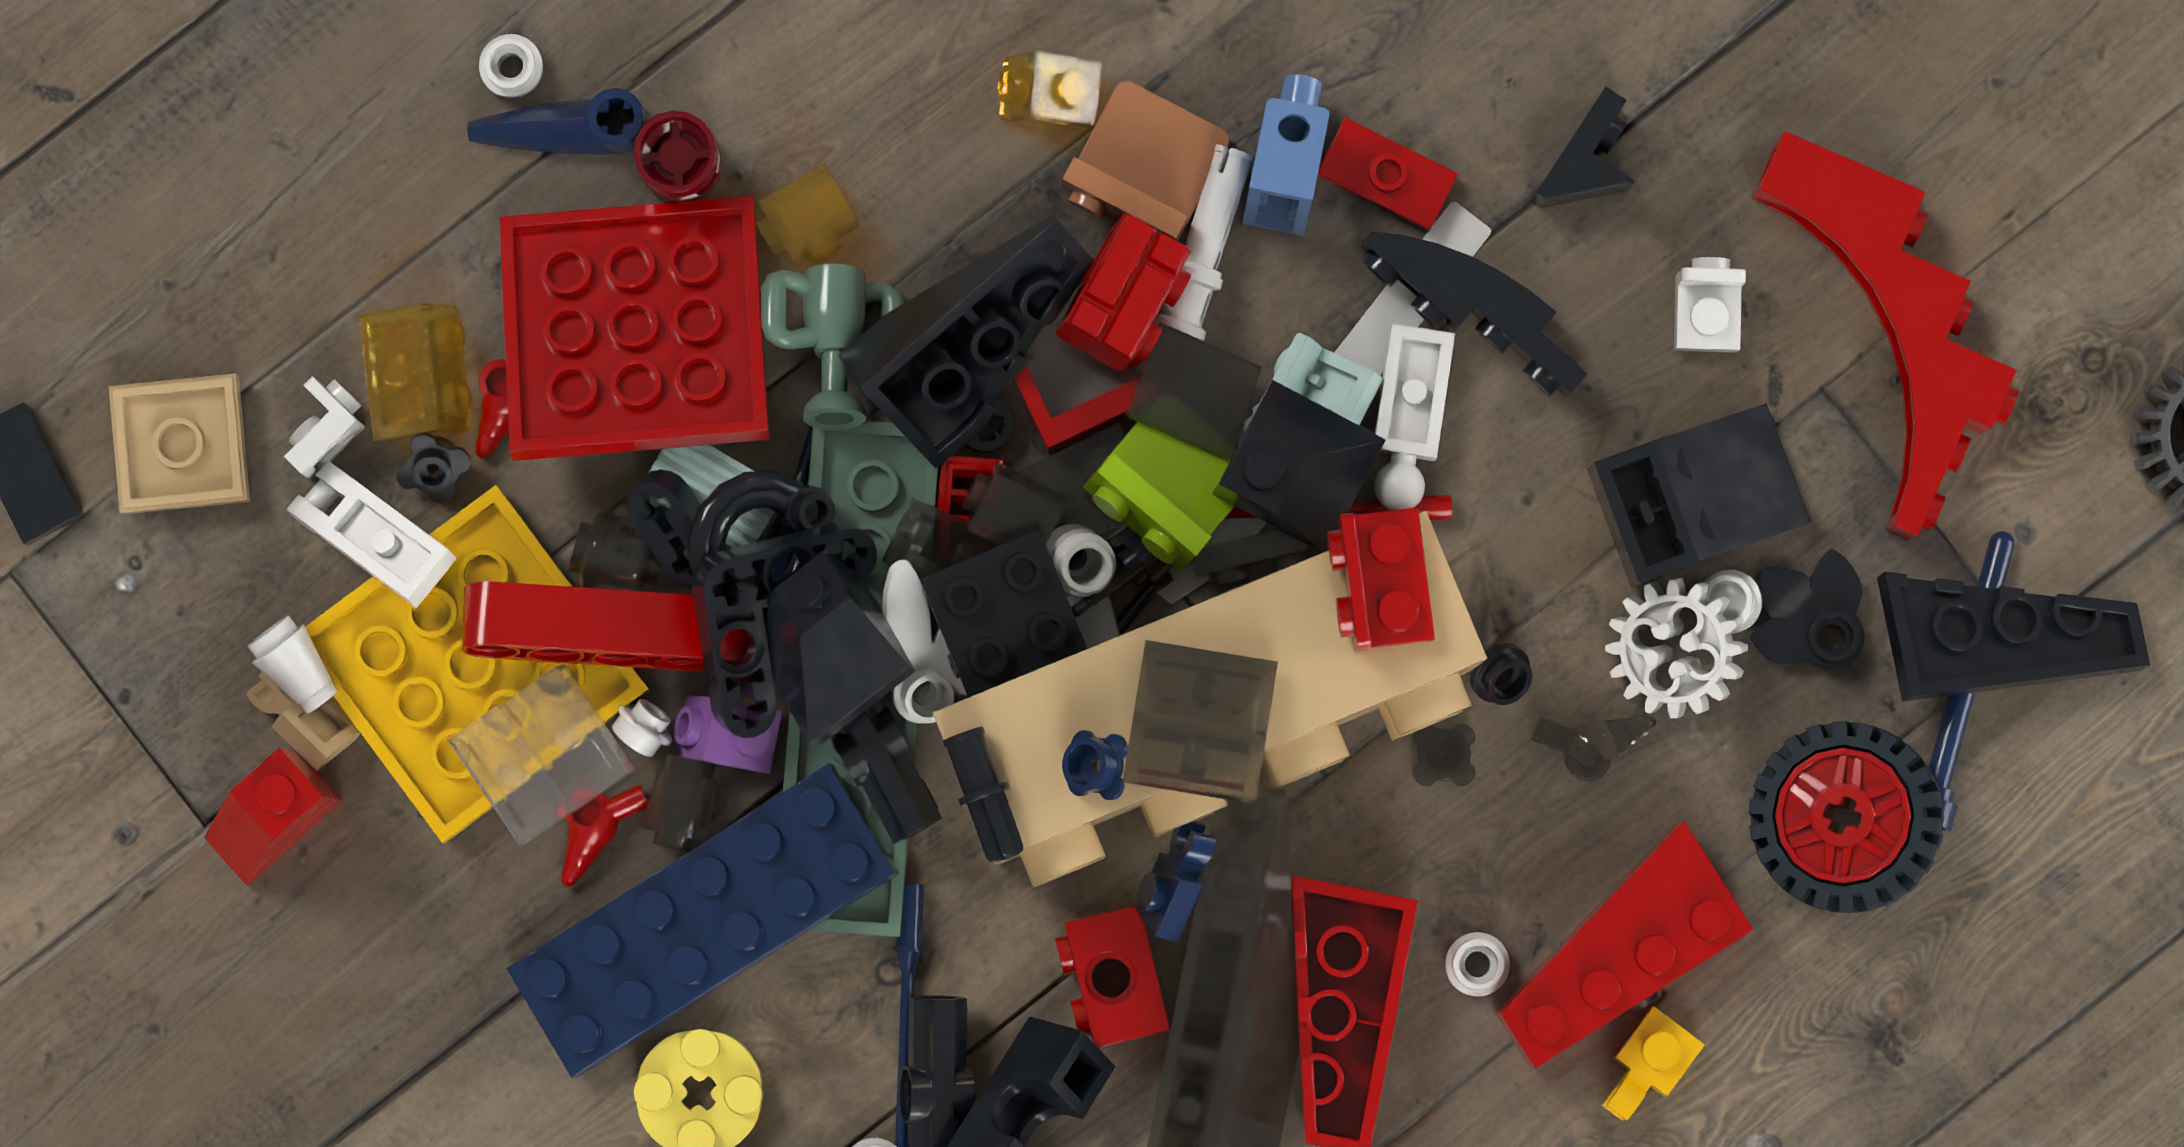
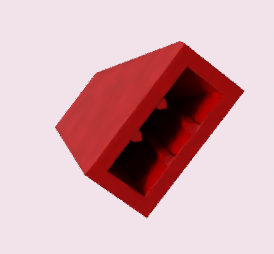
(270, 813)

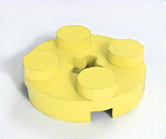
(700, 1055)

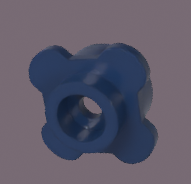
(1081, 760)

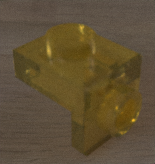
(1049, 89)

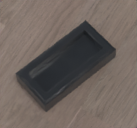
(31, 479)

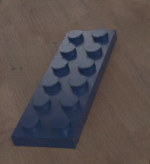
(702, 920)

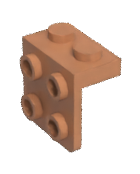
(1144, 161)

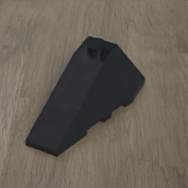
(956, 344)

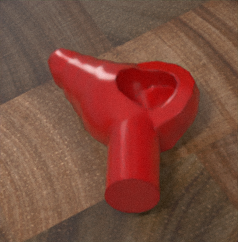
(494, 404)
(595, 827)

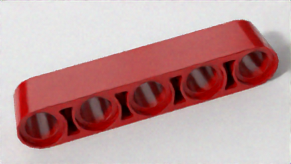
(587, 627)

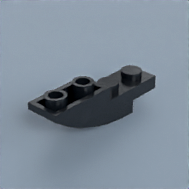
(1456, 284)

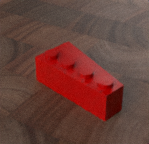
(1348, 991)

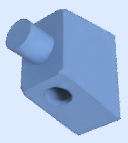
(1287, 158)

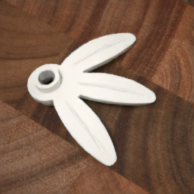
(910, 620)

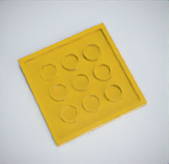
(412, 684)

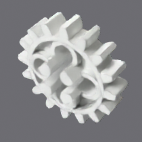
(1662, 614)

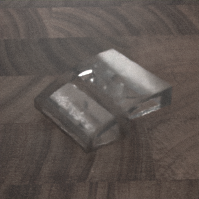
(541, 755)

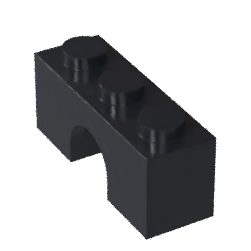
(1041, 1076)

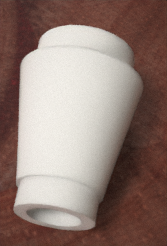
(293, 664)

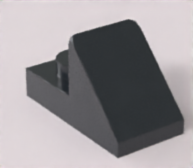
(1578, 171)

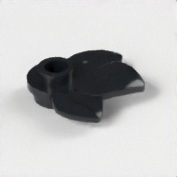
(1803, 606)

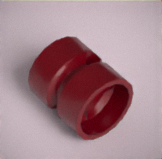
(678, 157)

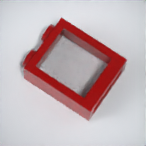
(1071, 390)

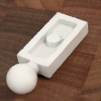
(1411, 410)

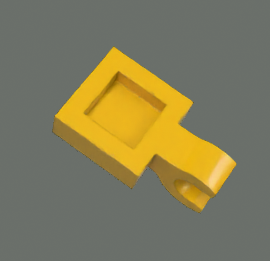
(1655, 1057)

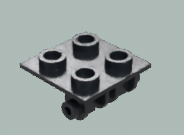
(1003, 613)

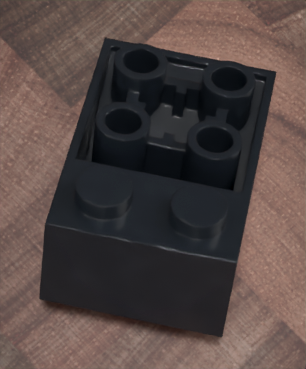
(1698, 494)

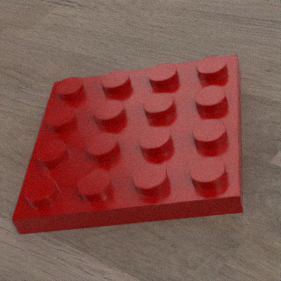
(633, 328)

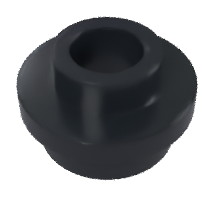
(1503, 675)

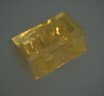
(415, 371)

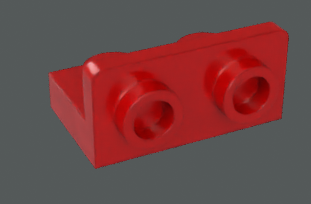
(1383, 579)

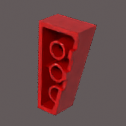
(1635, 942)

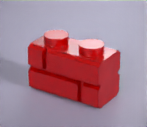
(1124, 293)

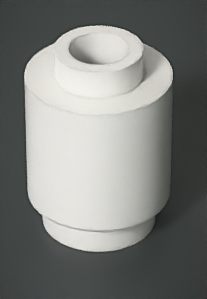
(1096, 565)

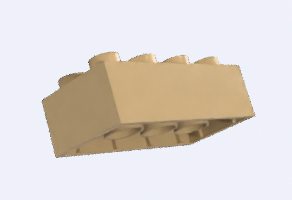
(1315, 690)

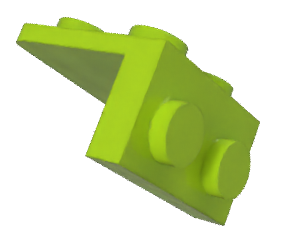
(1162, 493)

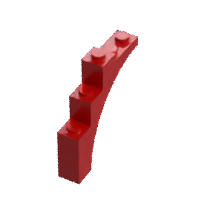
(1943, 385)

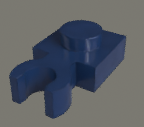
(1172, 887)

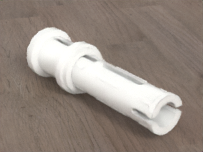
(1208, 239)

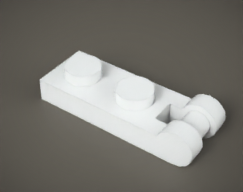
(373, 534)

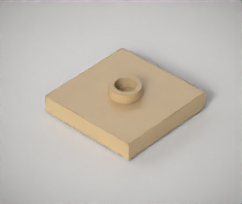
(179, 443)

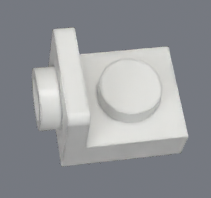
(1708, 306)
(326, 437)

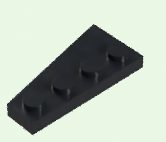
(1986, 639)

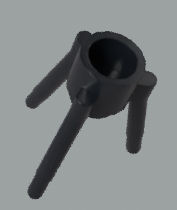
(1137, 565)

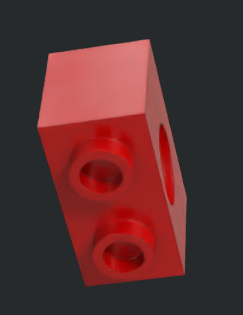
(1140, 1007)

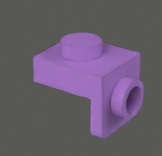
(707, 741)

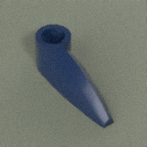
(564, 126)

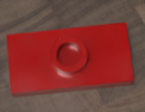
(1387, 174)

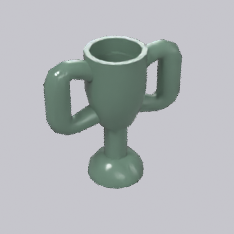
(832, 319)

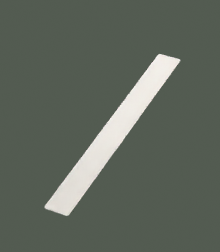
(1363, 345)

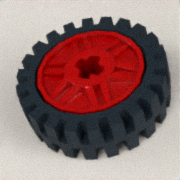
(1863, 864)

